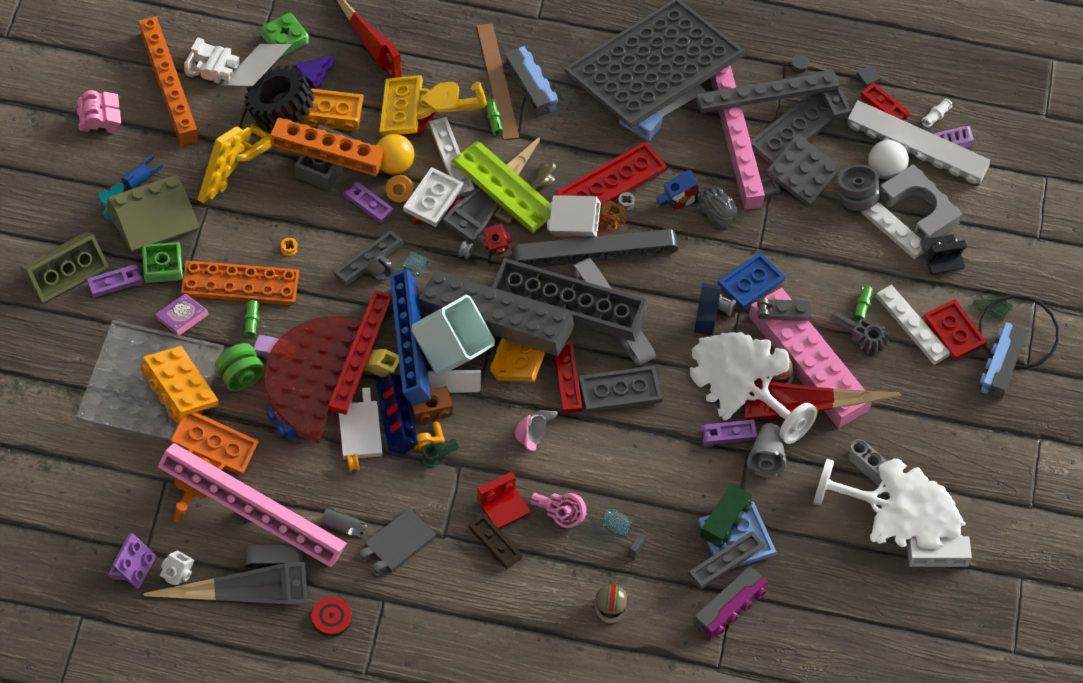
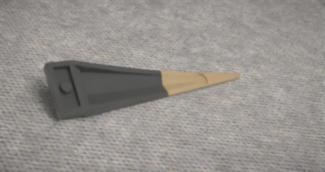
(476, 210)
(271, 584)

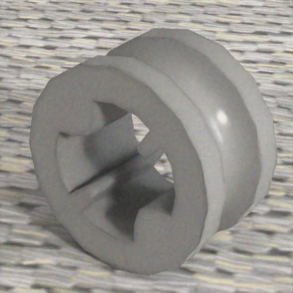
(626, 196)
(466, 250)

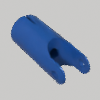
(139, 174)

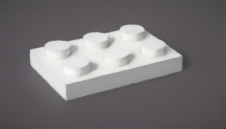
(433, 197)

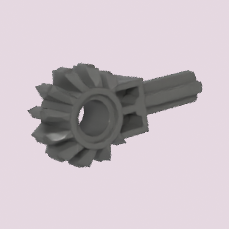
(862, 332)

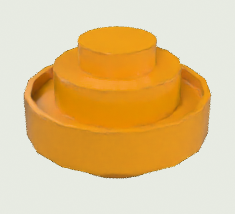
(399, 188)

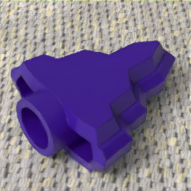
(315, 71)

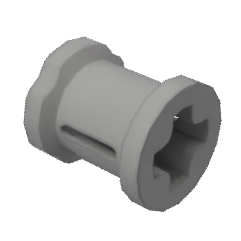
(726, 305)

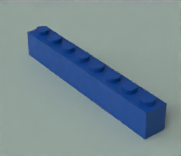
(411, 358)

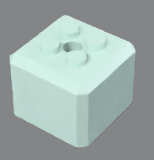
(452, 335)

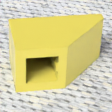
(383, 362)

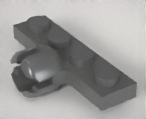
(371, 260)

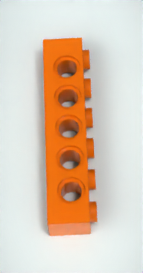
(299, 143)

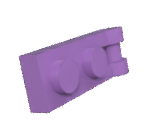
(368, 202)
(115, 280)
(728, 432)

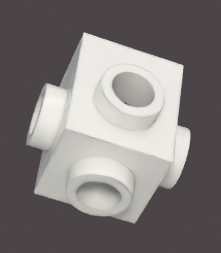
(176, 568)

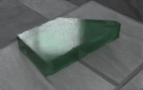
(998, 311)

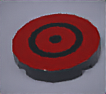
(331, 616)

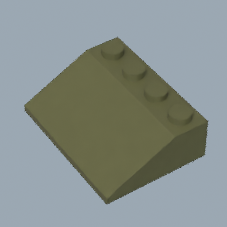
(152, 213)

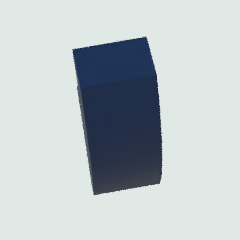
(707, 309)

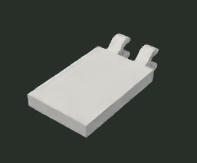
(361, 428)

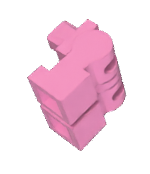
(98, 111)

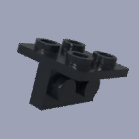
(943, 253)

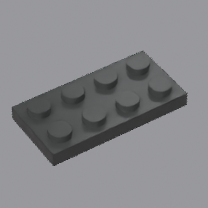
(620, 389)

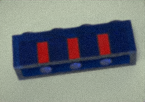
(396, 415)

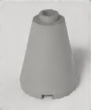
(767, 453)

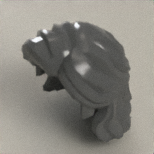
(718, 207)

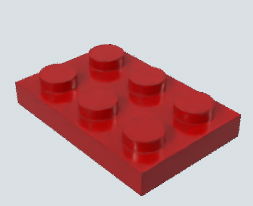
(954, 329)

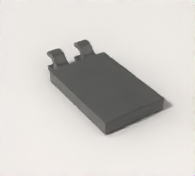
(397, 542)

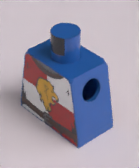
(680, 191)

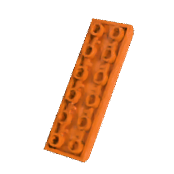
(240, 282)

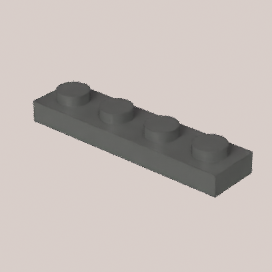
(726, 560)

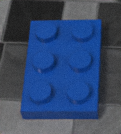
(751, 280)

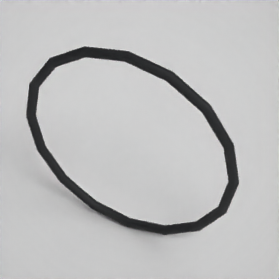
(1035, 301)

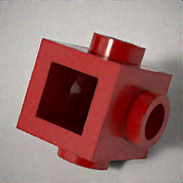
(497, 239)

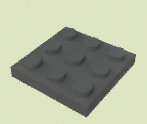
(803, 170)

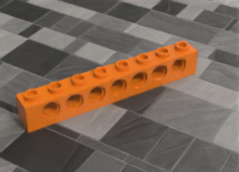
(168, 81)

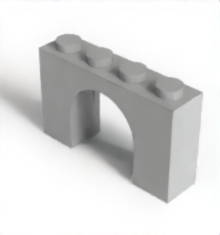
(914, 183)

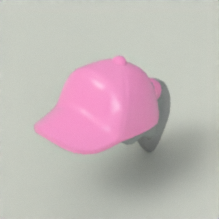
(532, 428)

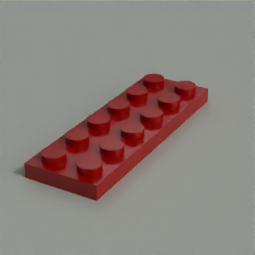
(618, 175)

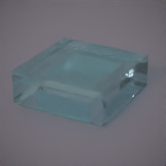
(415, 263)

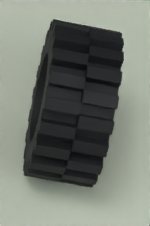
(290, 107)

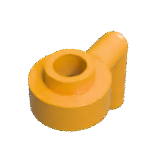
(425, 438)

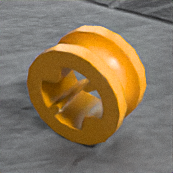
(289, 241)
(353, 463)

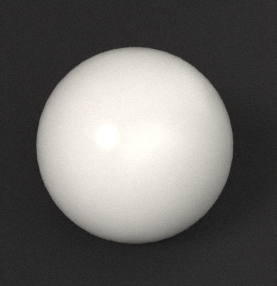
(888, 159)

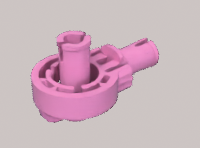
(562, 508)

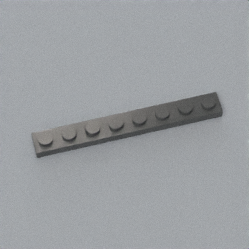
(767, 91)

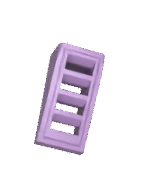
(960, 133)

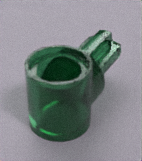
(439, 452)

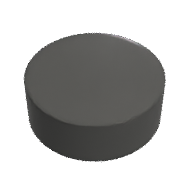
(800, 63)

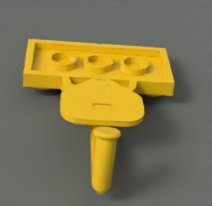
(407, 102)
(227, 154)

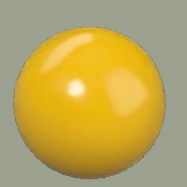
(397, 154)

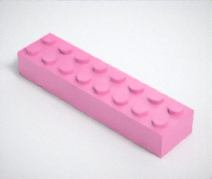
(811, 358)

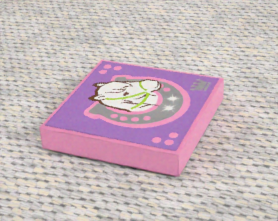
(182, 314)

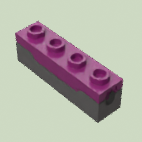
(730, 603)

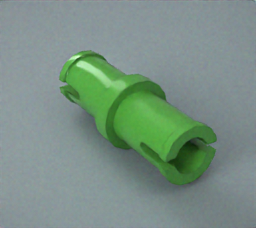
(494, 117)
(863, 303)
(251, 319)

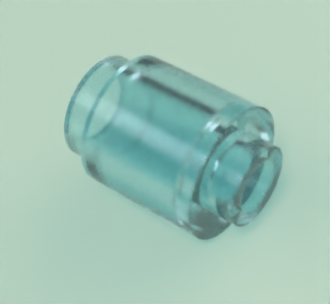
(617, 521)

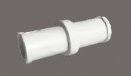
(937, 113)

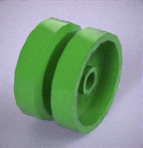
(239, 367)

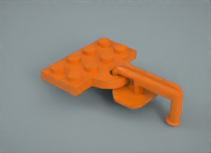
(213, 444)

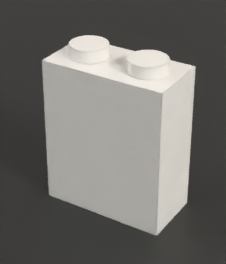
(574, 216)

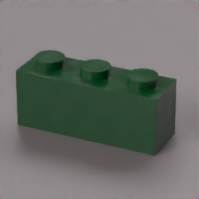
(726, 516)

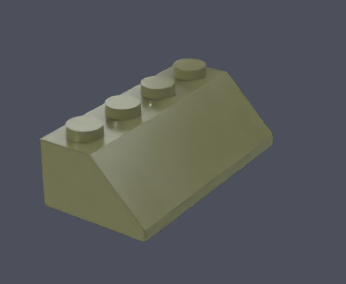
(65, 266)

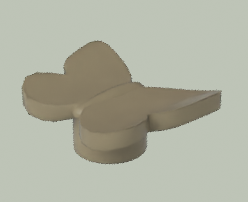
(544, 177)

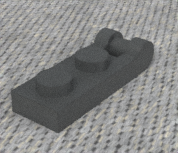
(784, 309)

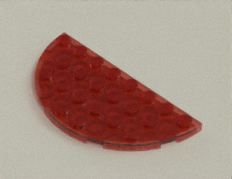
(306, 370)

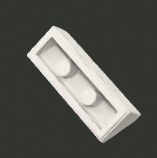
(457, 381)

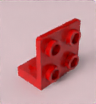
(502, 500)

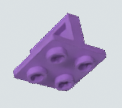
(132, 562)

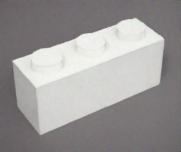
(954, 553)

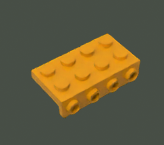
(335, 110)
(516, 362)
(177, 382)

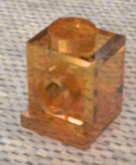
(612, 214)

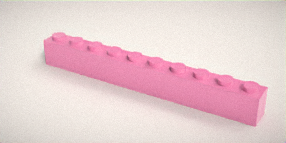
(739, 145)
(252, 505)

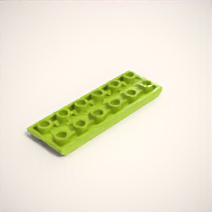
(504, 186)

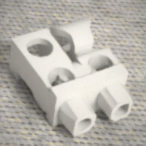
(211, 61)

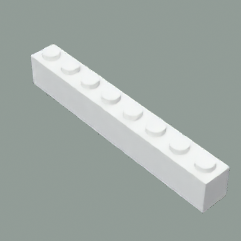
(919, 142)

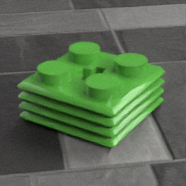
(285, 31)
(163, 252)

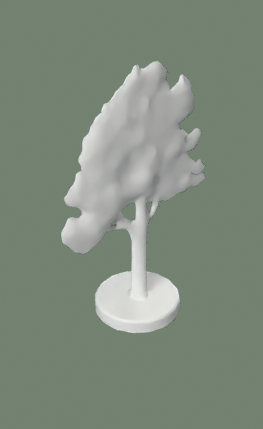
(733, 364)
(914, 506)

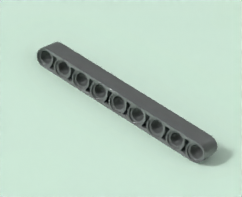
(596, 248)

